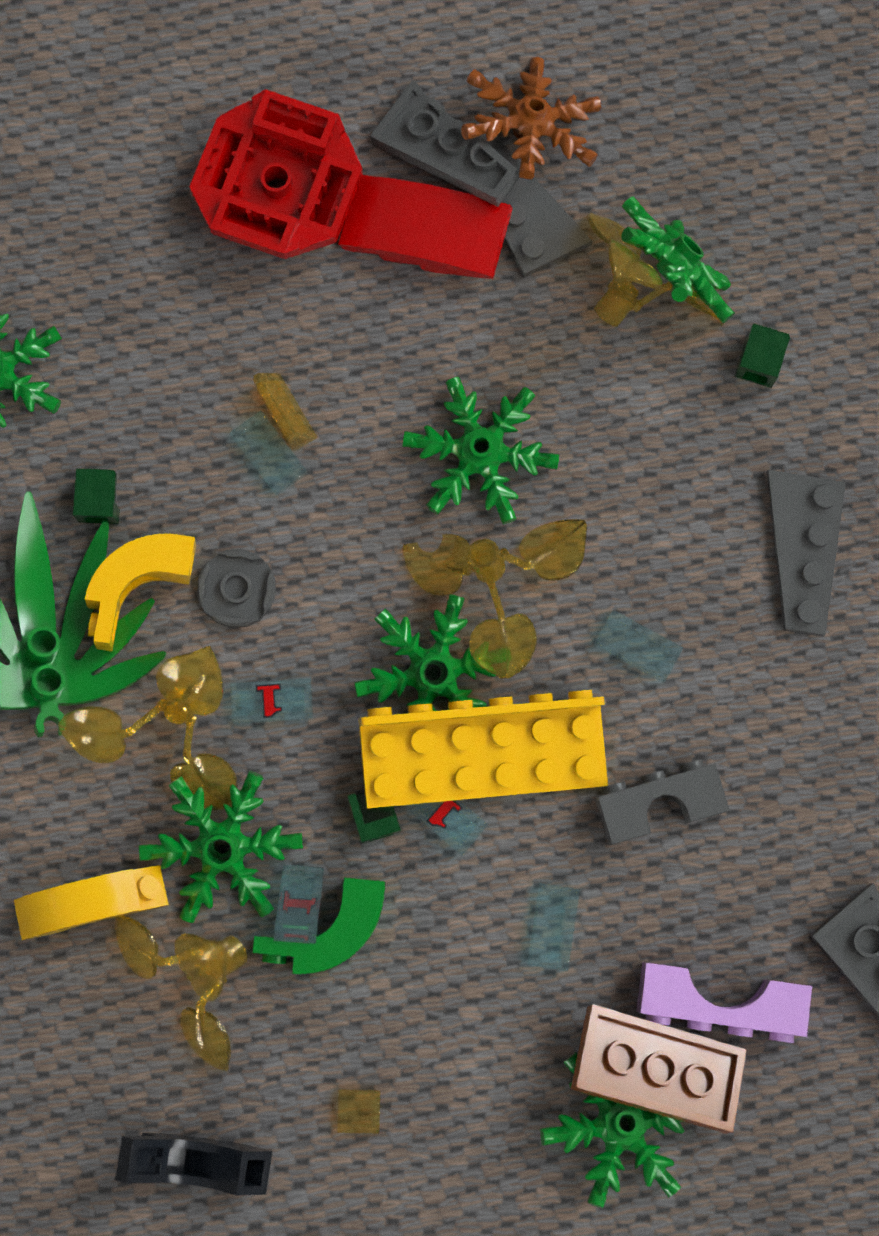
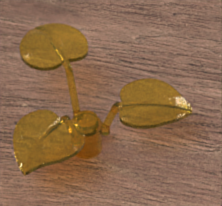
(629, 268)
(506, 643)
(191, 687)
(206, 967)

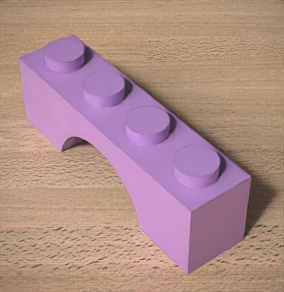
(774, 1008)

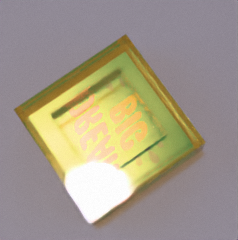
(359, 1111)

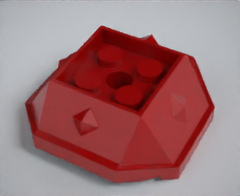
(268, 142)

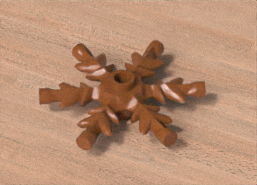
(531, 118)

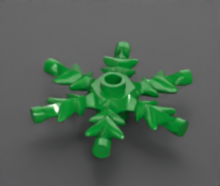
(678, 259)
(30, 347)
(482, 463)
(421, 658)
(215, 860)
(616, 1141)

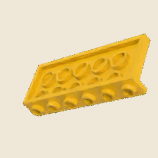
(482, 749)

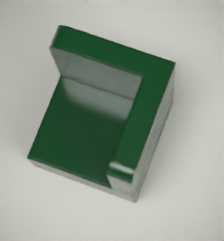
(762, 355)
(95, 496)
(373, 822)

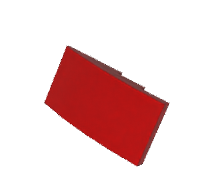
(426, 227)

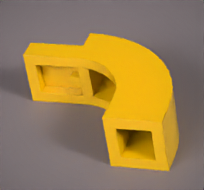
(131, 565)
(90, 901)

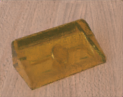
(284, 409)

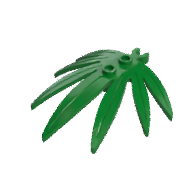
(42, 664)

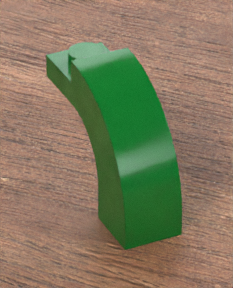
(353, 927)

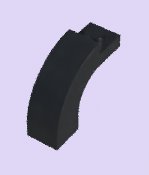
(194, 1161)

